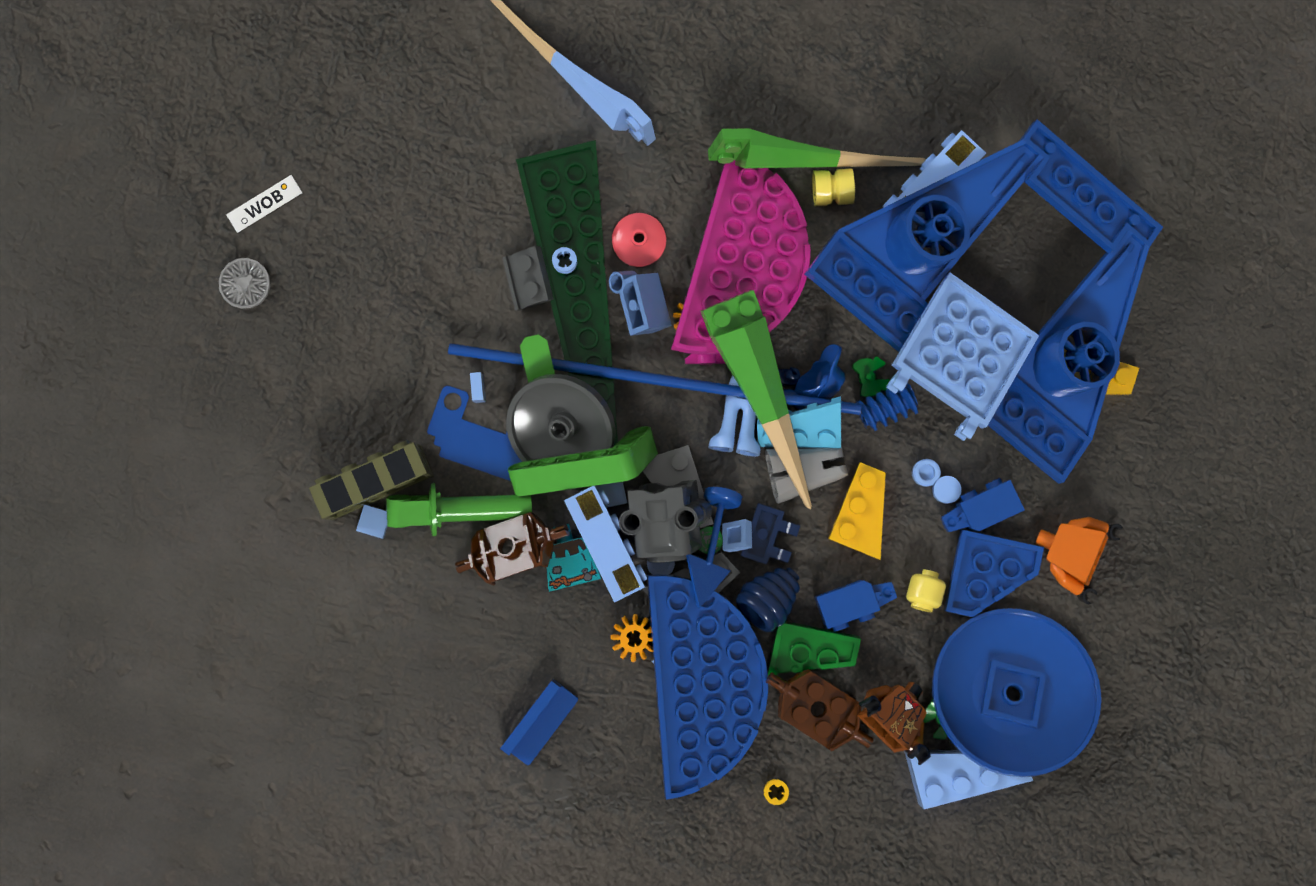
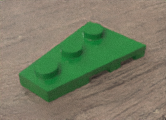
(808, 647)

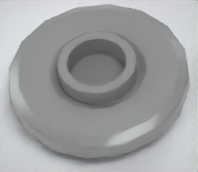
(244, 283)

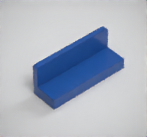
(540, 722)

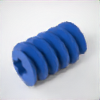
(887, 407)

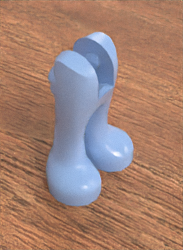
(725, 439)

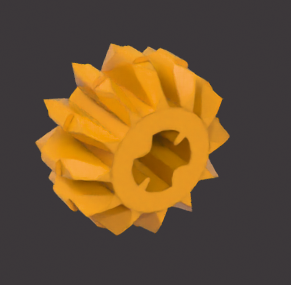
(624, 639)

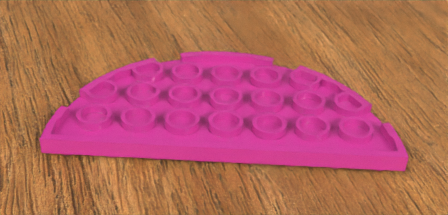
(749, 243)

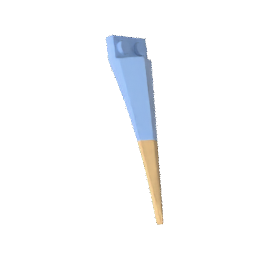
(613, 107)

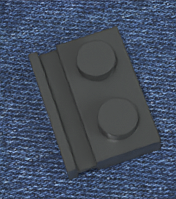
(528, 278)

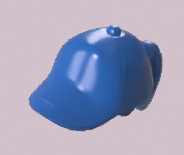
(823, 378)

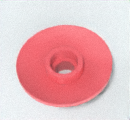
(636, 253)

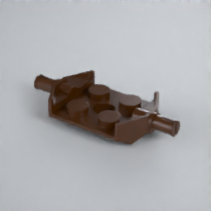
(530, 549)
(838, 721)

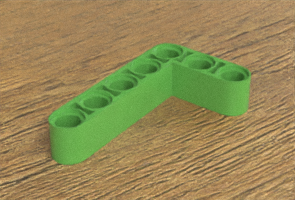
(588, 468)

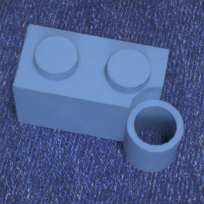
(641, 301)

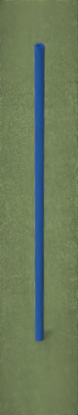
(638, 376)

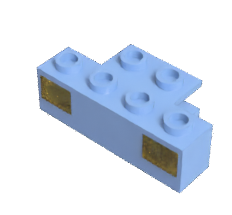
(957, 154)
(605, 543)

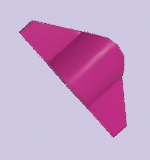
(704, 359)

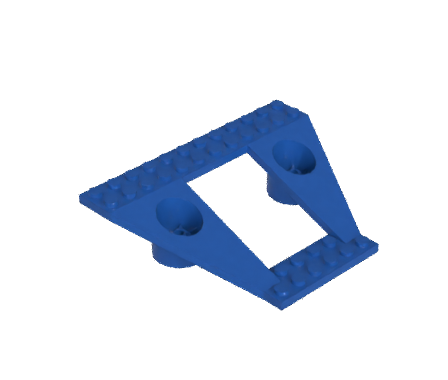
(887, 276)

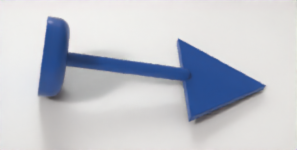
(703, 573)

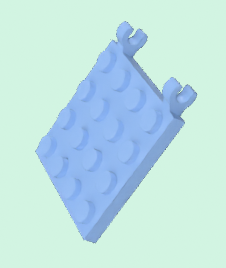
(964, 353)

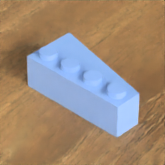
(954, 777)

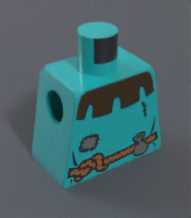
(570, 563)

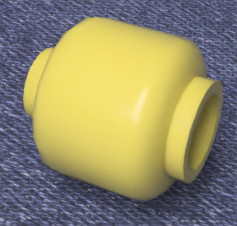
(926, 591)

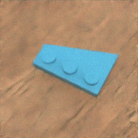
(813, 427)

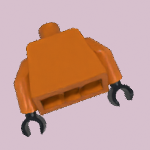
(1076, 552)

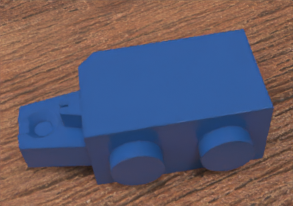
(984, 508)
(853, 602)

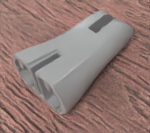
(813, 469)

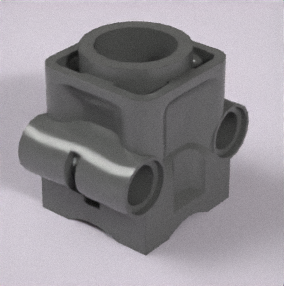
(664, 520)

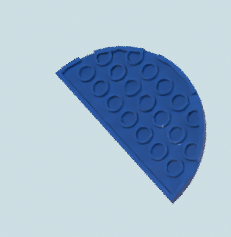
(706, 684)

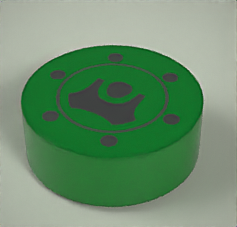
(705, 540)

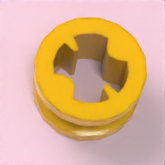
(777, 783)

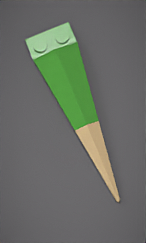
(762, 150)
(747, 349)

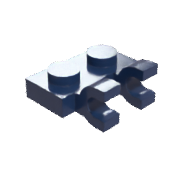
(765, 527)

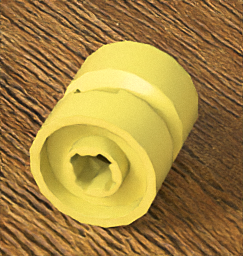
(833, 187)

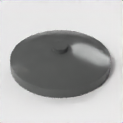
(558, 418)

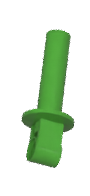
(434, 509)

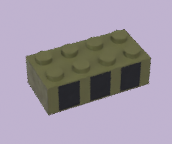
(370, 481)

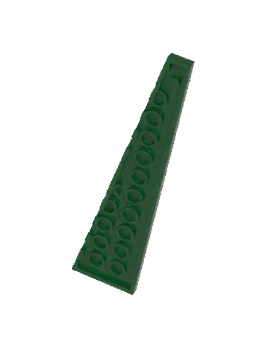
(566, 212)

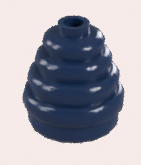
(769, 598)

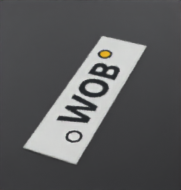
(264, 203)

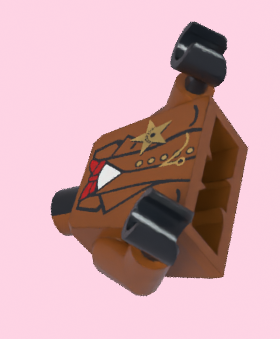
(897, 718)

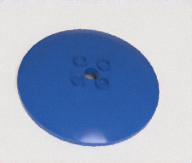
(1055, 685)

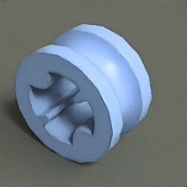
(556, 262)

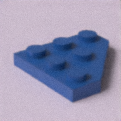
(988, 570)

